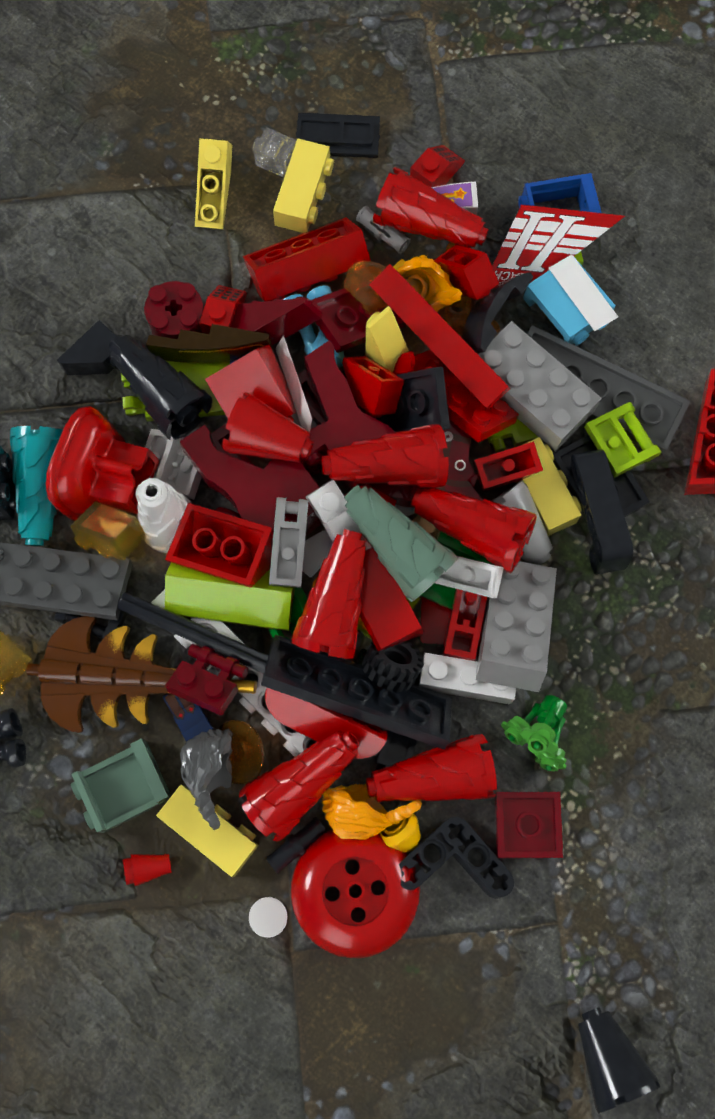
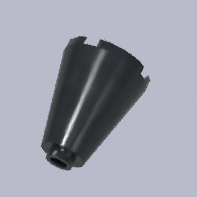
(612, 1062)

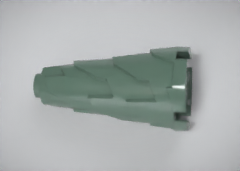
(402, 545)

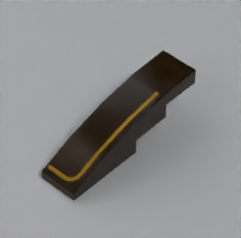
(218, 346)

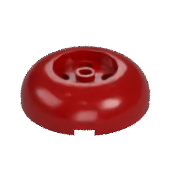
(330, 922)

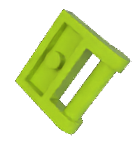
(611, 437)

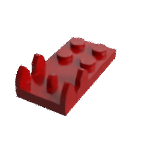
(463, 406)

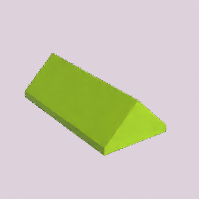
(216, 599)

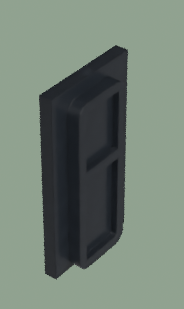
(343, 133)

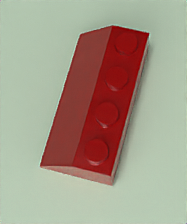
(306, 259)

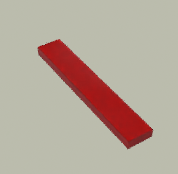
(439, 337)

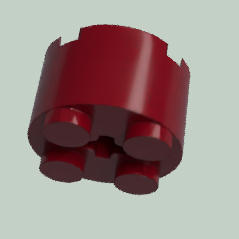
(173, 308)

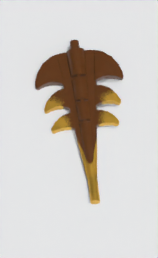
(74, 672)

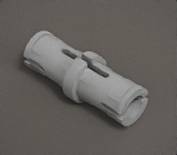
(387, 234)

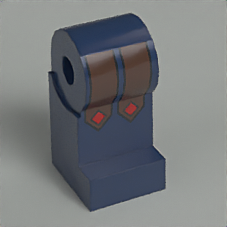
(187, 716)

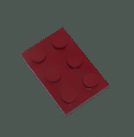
(345, 319)

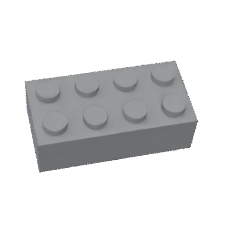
(542, 389)
(518, 629)

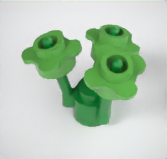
(540, 736)

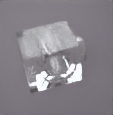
(273, 151)

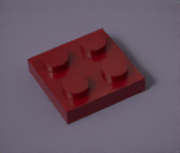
(528, 825)

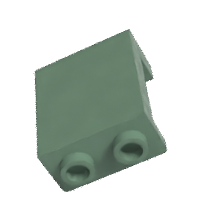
(120, 787)

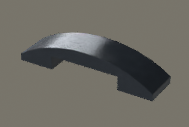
(478, 330)

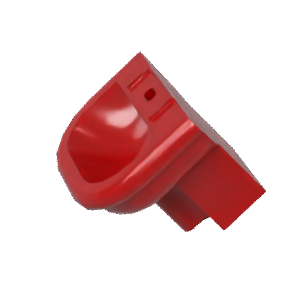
(96, 466)

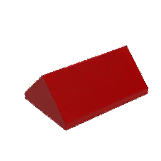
(222, 546)
(385, 607)

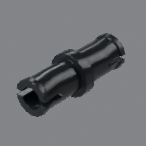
(296, 845)

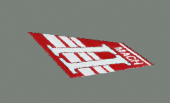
(545, 237)

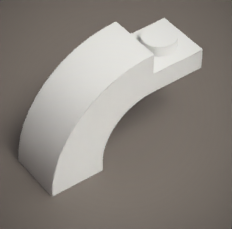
(330, 508)

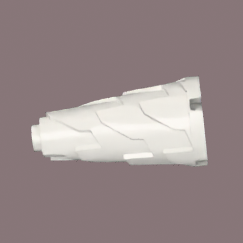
(159, 512)

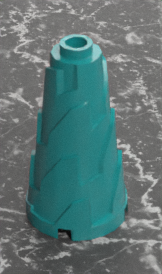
(30, 462)

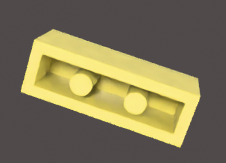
(303, 186)
(550, 493)
(226, 846)

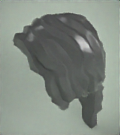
(207, 767)

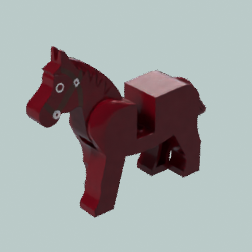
(339, 424)

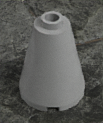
(539, 544)

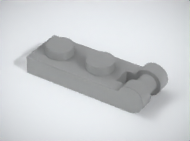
(288, 544)

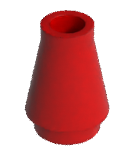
(145, 867)

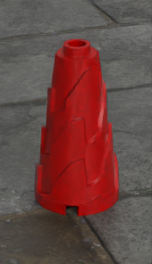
(420, 210)
(395, 458)
(478, 524)
(334, 603)
(438, 774)
(293, 787)

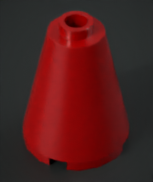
(265, 432)

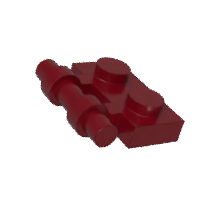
(203, 687)

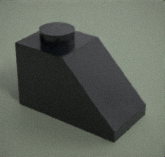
(89, 353)

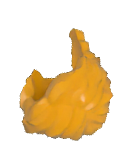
(430, 281)
(358, 816)

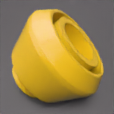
(403, 835)

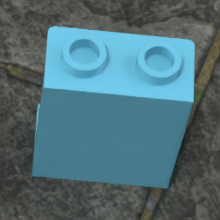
(559, 307)

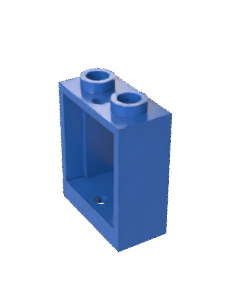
(561, 188)

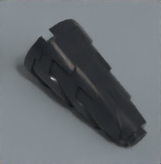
(167, 394)

